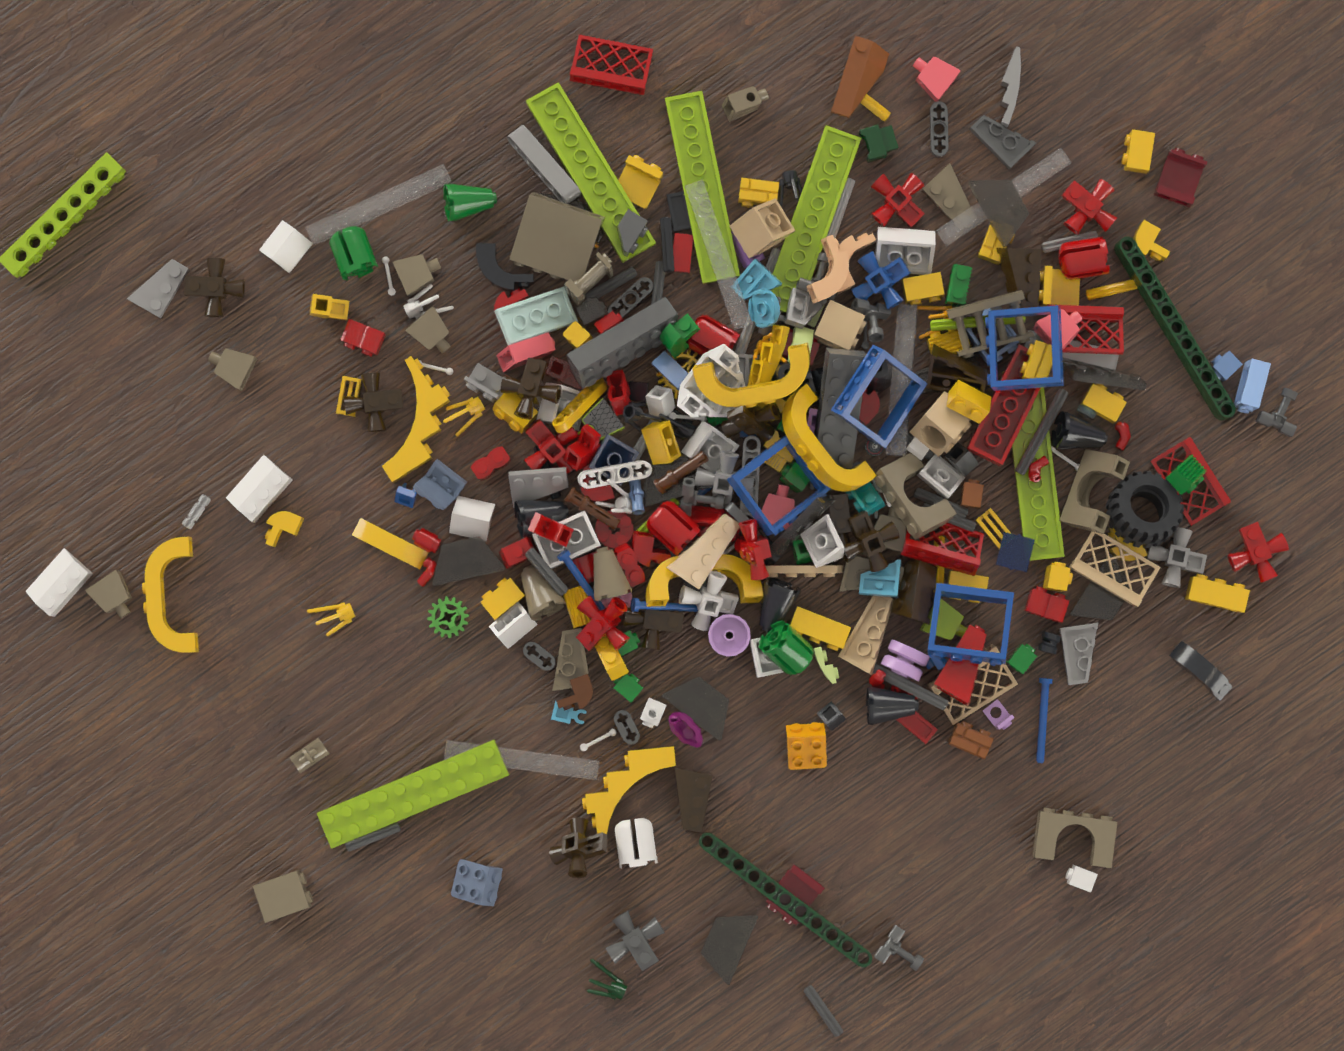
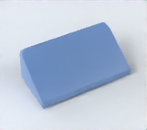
(670, 369)

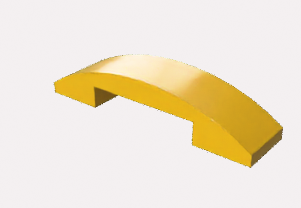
(390, 543)

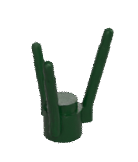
(616, 989)

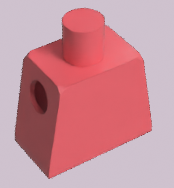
(935, 76)
(1069, 327)
(778, 505)

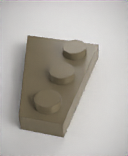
(571, 660)

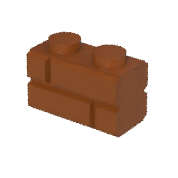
(970, 740)

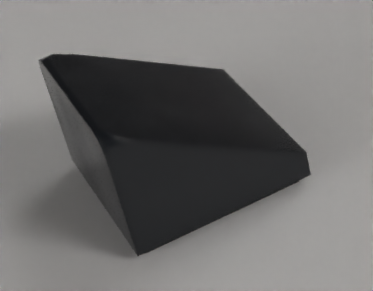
(638, 391)
(831, 716)

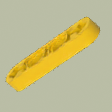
(579, 406)

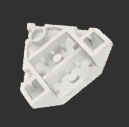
(728, 372)

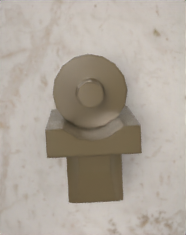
(309, 755)

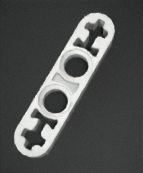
(614, 474)

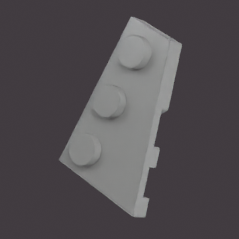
(537, 483)
(1077, 651)

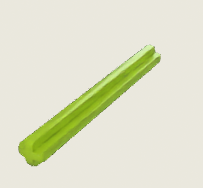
(969, 322)

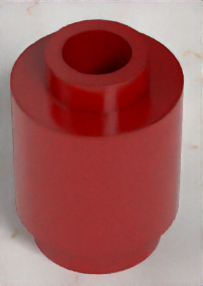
(426, 540)

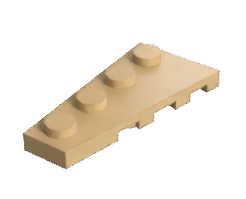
(700, 558)
(809, 571)
(867, 636)

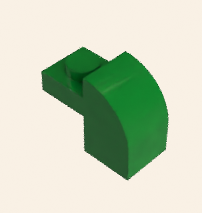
(676, 335)

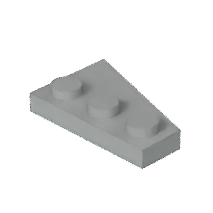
(160, 288)

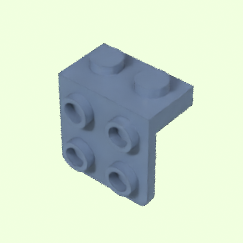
(440, 485)
(476, 883)

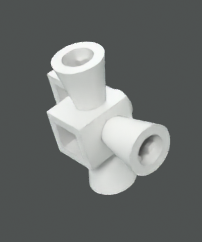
(709, 600)

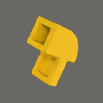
(1145, 240)
(327, 307)
(282, 521)
(1115, 550)

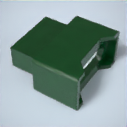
(878, 141)

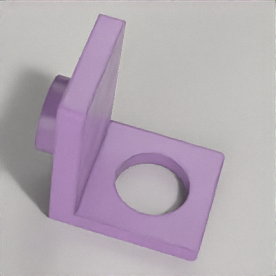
(1003, 721)

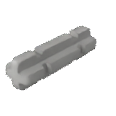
(196, 511)

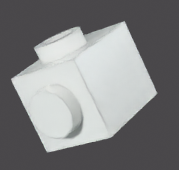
(660, 401)
(652, 713)
(1081, 878)

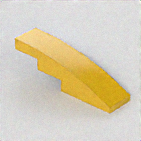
(764, 368)

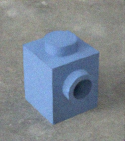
(1225, 365)

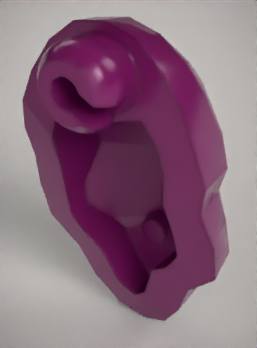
(685, 729)

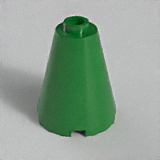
(466, 200)

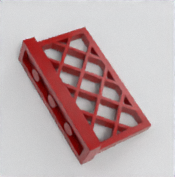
(606, 79)
(1099, 315)
(1210, 479)
(941, 555)

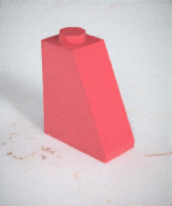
(518, 353)

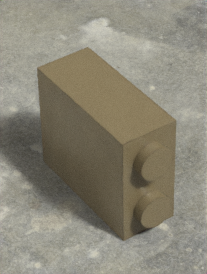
(283, 895)

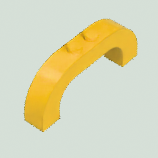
(763, 392)
(812, 450)
(729, 565)
(155, 595)

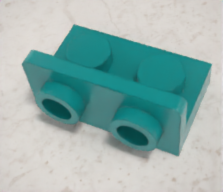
(866, 499)

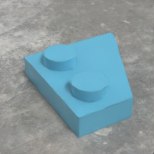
(881, 583)

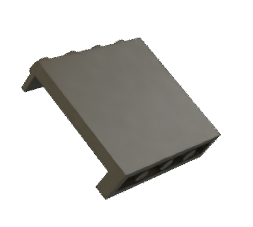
(556, 238)

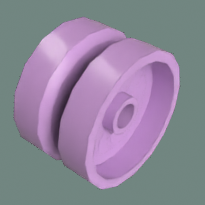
(732, 624)
(905, 659)

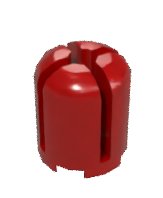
(1083, 258)
(711, 335)
(672, 526)

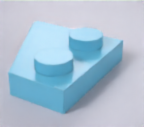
(756, 278)

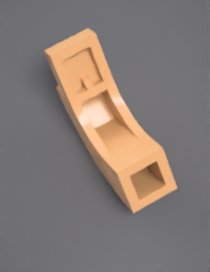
(852, 247)
(836, 272)

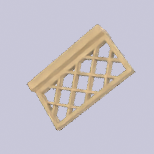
(1108, 583)
(992, 648)

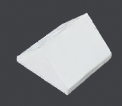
(286, 246)
(941, 476)
(471, 518)
(823, 542)
(762, 663)

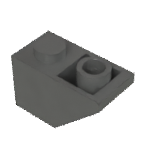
(629, 230)

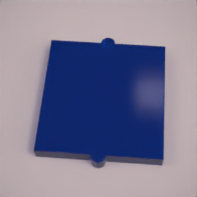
(1015, 552)

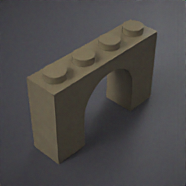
(1092, 468)
(916, 518)
(1101, 831)

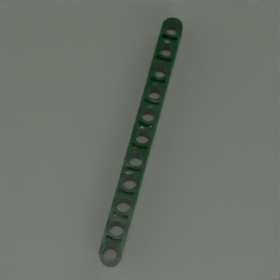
(1183, 333)
(792, 905)

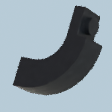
(487, 262)
(1201, 669)

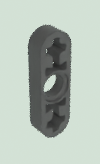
(933, 143)
(637, 285)

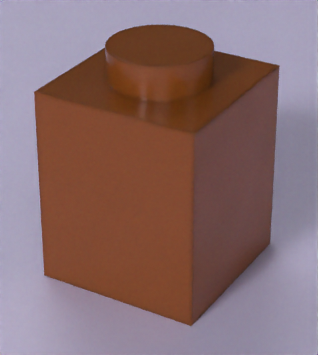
(971, 494)

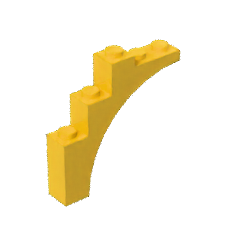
(429, 399)
(618, 782)

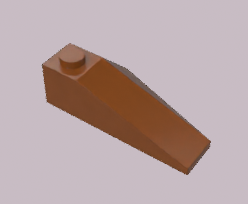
(863, 68)

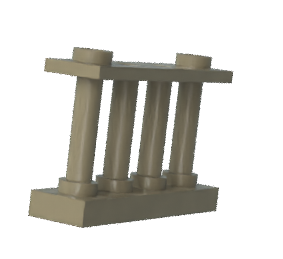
(577, 289)
(977, 310)

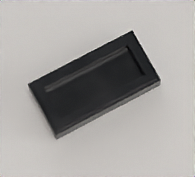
(678, 211)

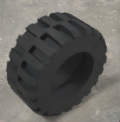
(1157, 491)

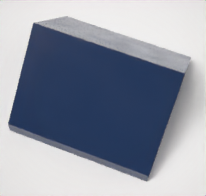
(613, 453)

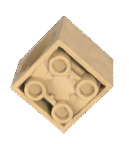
(762, 228)
(839, 327)
(940, 427)

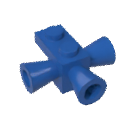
(881, 279)

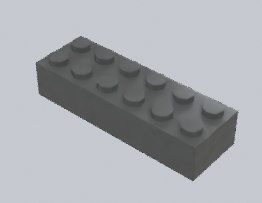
(621, 343)
(831, 430)

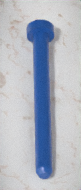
(564, 556)
(636, 605)
(1043, 718)

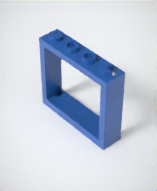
(1057, 354)
(858, 385)
(751, 505)
(974, 594)

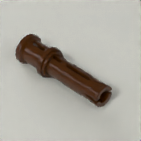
(673, 476)
(584, 503)

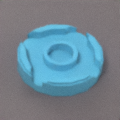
(764, 308)

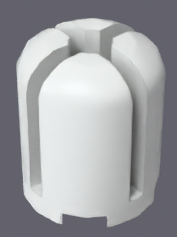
(645, 842)

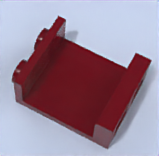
(1180, 177)
(801, 886)

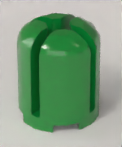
(352, 252)
(787, 648)

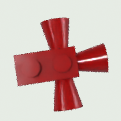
(898, 200)
(1088, 206)
(550, 446)
(753, 549)
(1257, 551)
(602, 623)

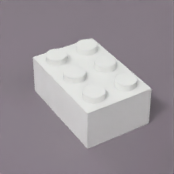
(581, 541)

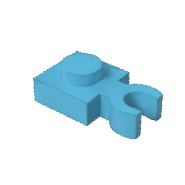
(566, 716)

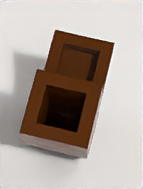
(583, 693)

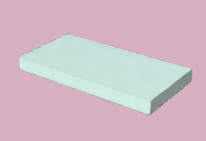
(536, 316)

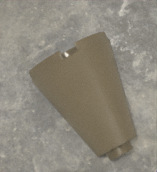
(608, 576)
(539, 594)

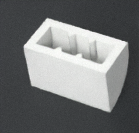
(513, 625)

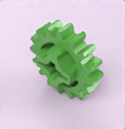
(452, 625)

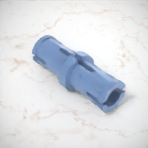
(636, 496)

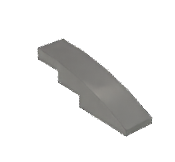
(1012, 82)

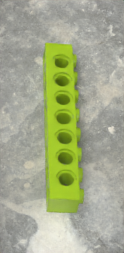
(51, 217)

